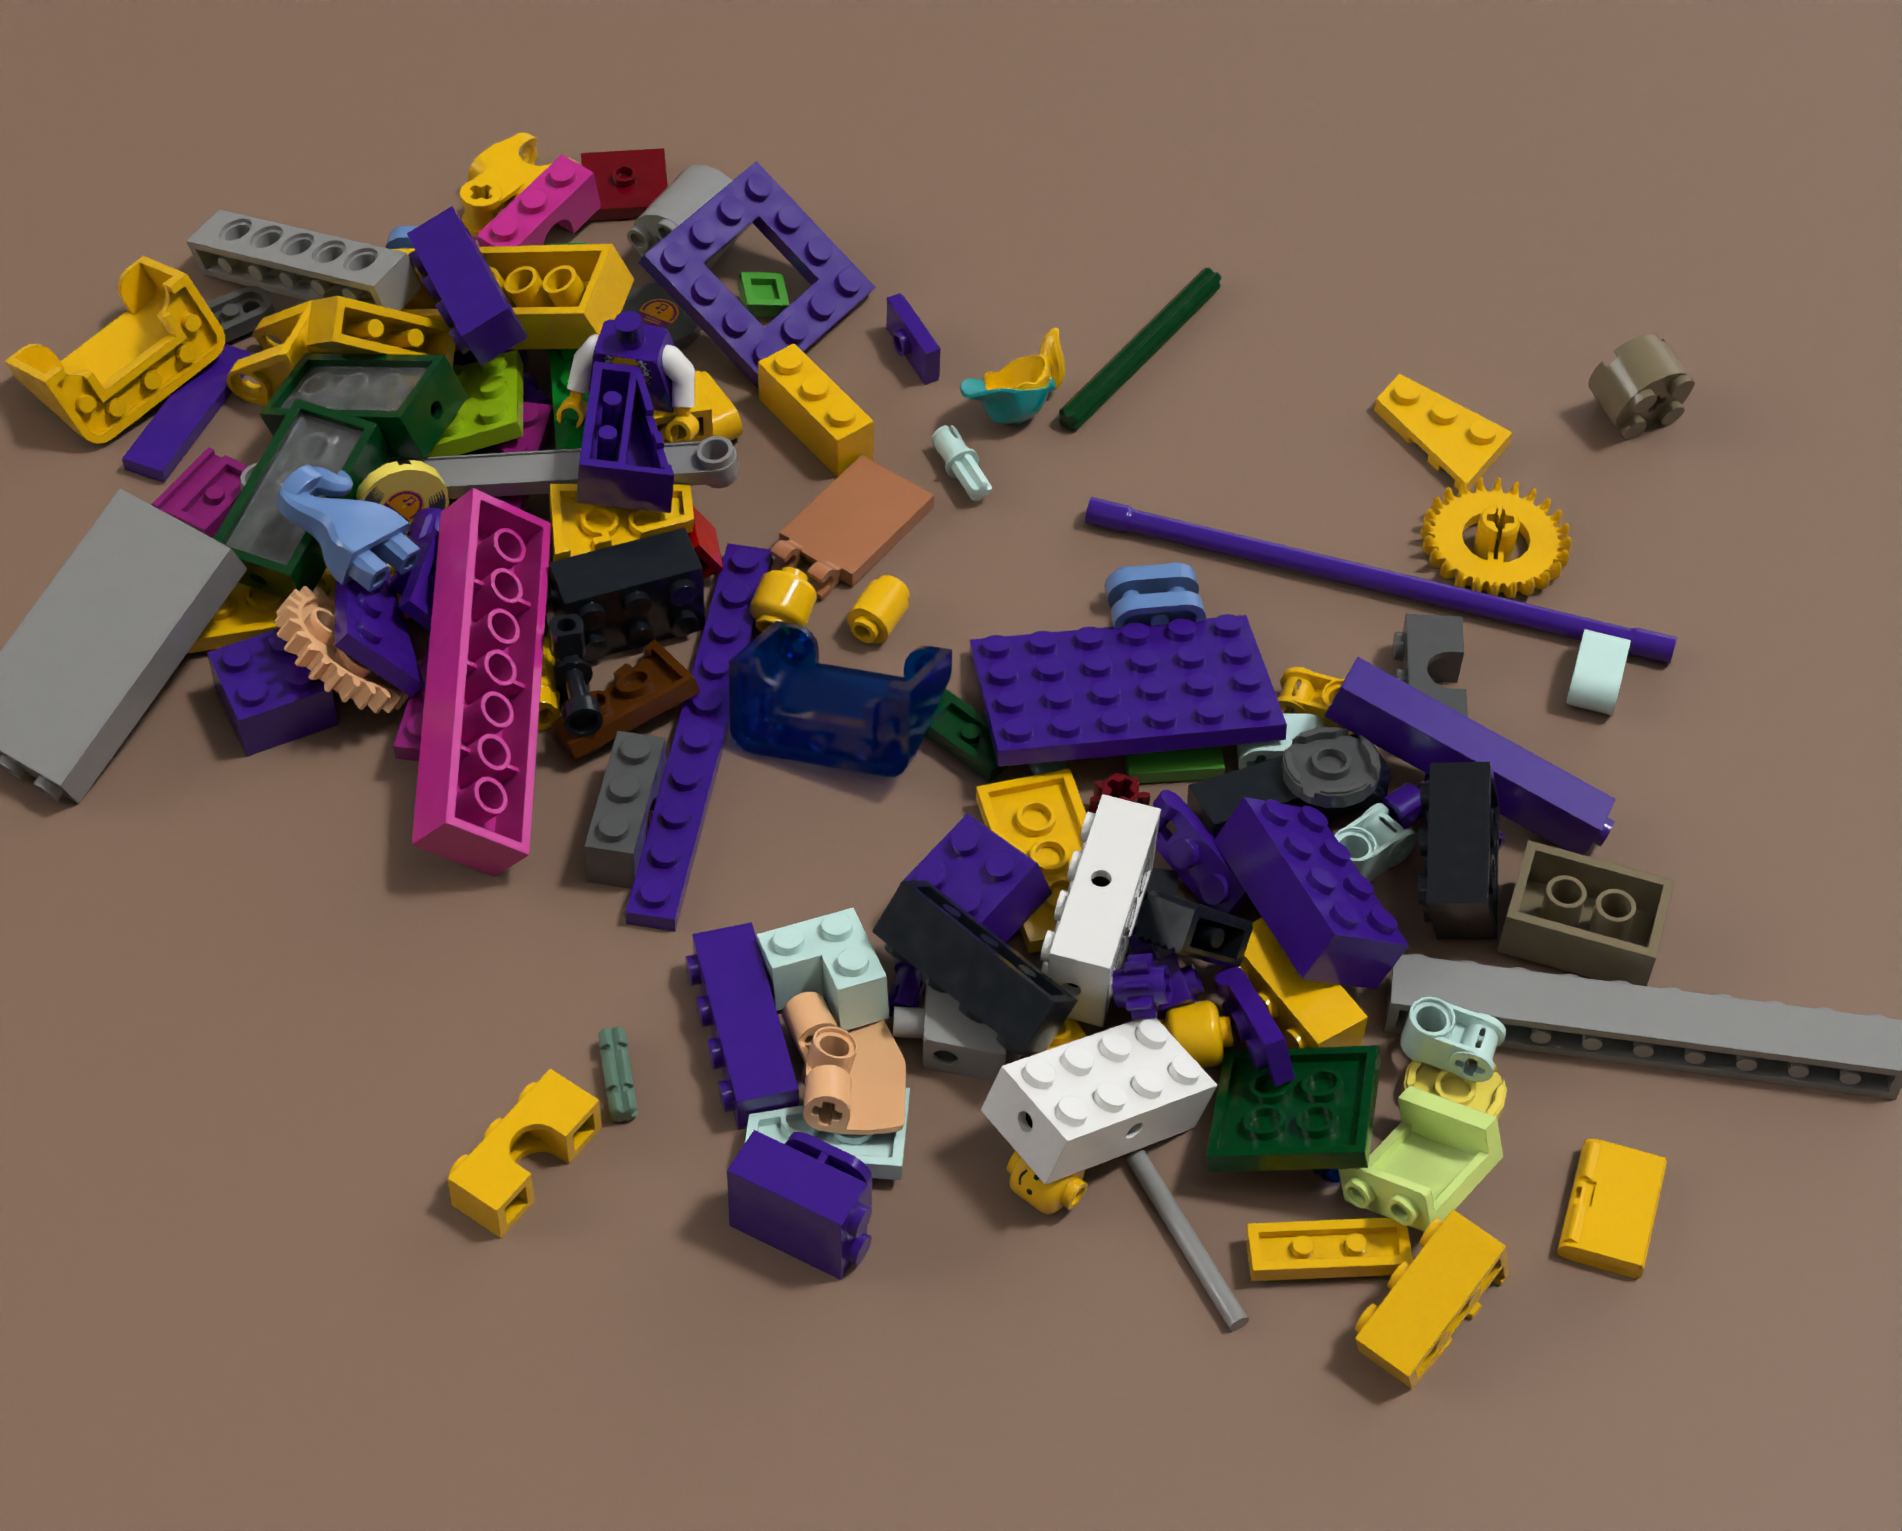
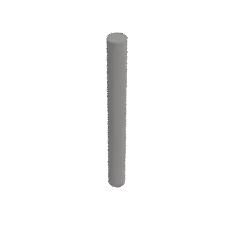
(1187, 1240)

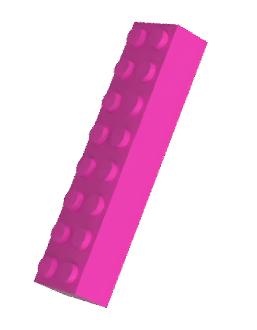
(483, 684)

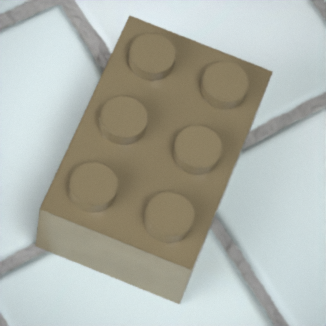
(1586, 915)

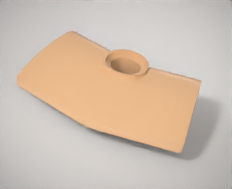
(849, 1076)

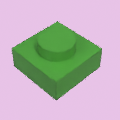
(763, 293)

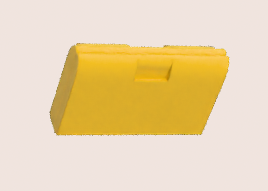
(1612, 1207)

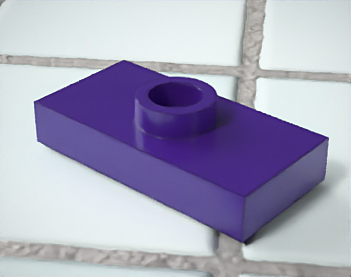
(912, 339)

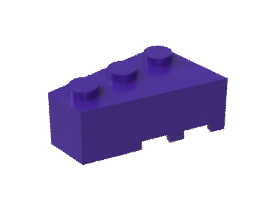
(621, 446)

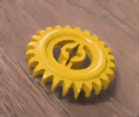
(1545, 541)

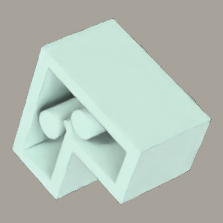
(827, 958)

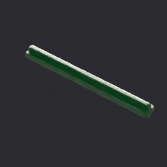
(1139, 349)

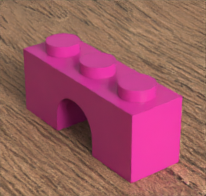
(559, 195)

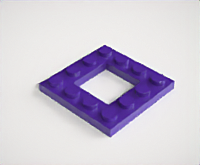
(759, 200)

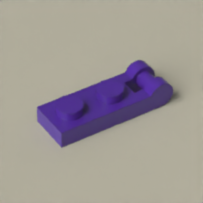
(1196, 857)
(1254, 1024)

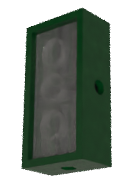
(402, 393)
(269, 545)

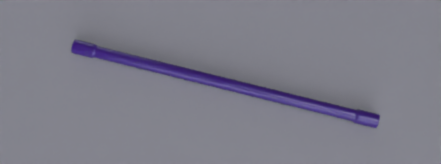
(1126, 519)

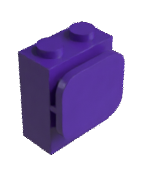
(802, 1199)

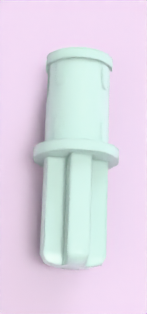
(961, 462)

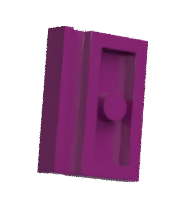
(204, 492)

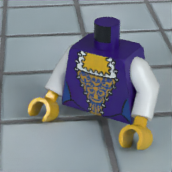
(664, 368)

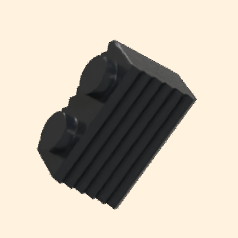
(1193, 929)

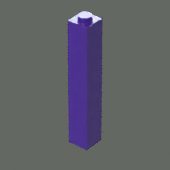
(1430, 732)

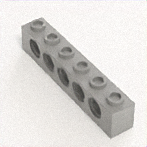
(302, 261)

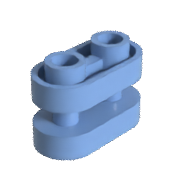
(1154, 594)

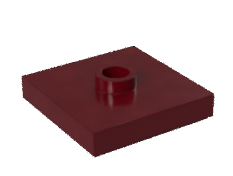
(626, 181)

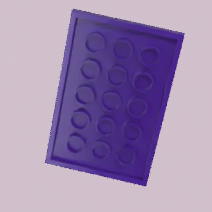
(1125, 690)

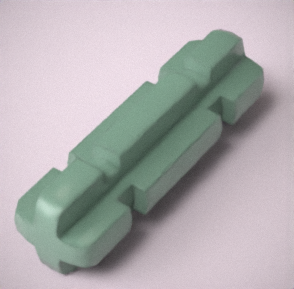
(617, 1074)

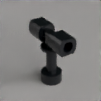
(573, 675)

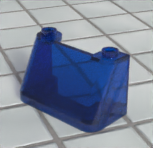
(831, 714)

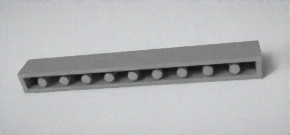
(1662, 1026)

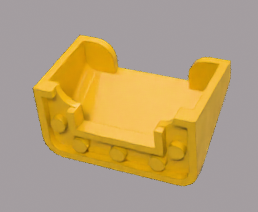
(132, 360)

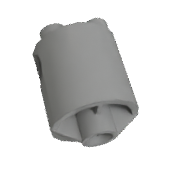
(676, 204)

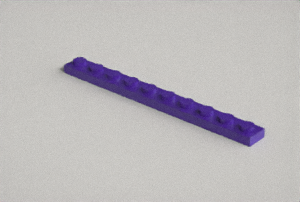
(696, 746)

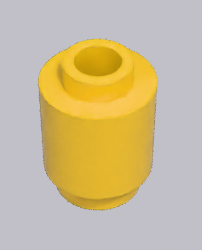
(878, 609)

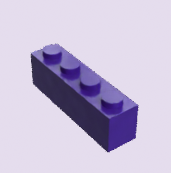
(466, 286)
(743, 1022)

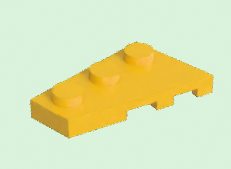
(1446, 431)
(591, 527)

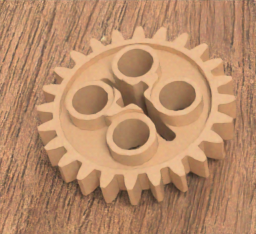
(309, 629)

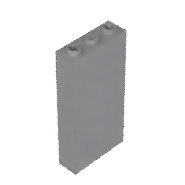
(106, 642)

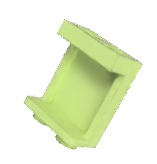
(1426, 1161)

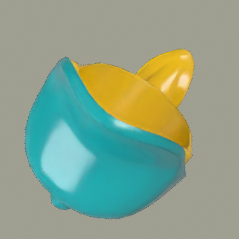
(1022, 385)

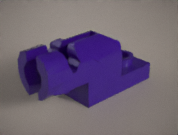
(418, 583)

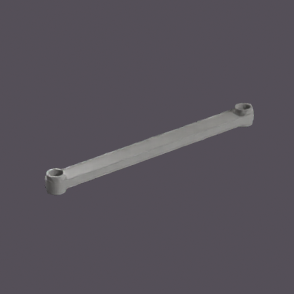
(531, 472)

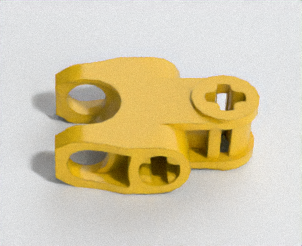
(498, 179)

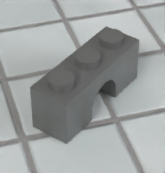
(1432, 653)
(623, 808)

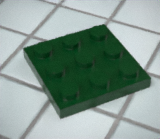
(1301, 1125)

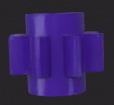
(1142, 986)

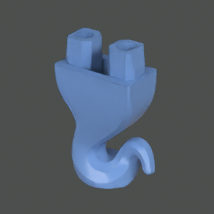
(352, 533)

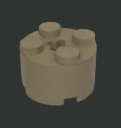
(1641, 385)

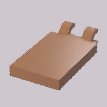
(851, 525)

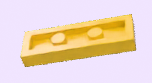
(1326, 1248)

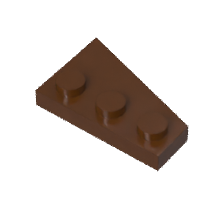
(635, 697)

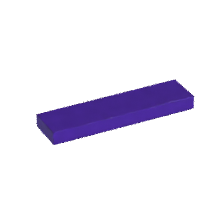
(182, 419)

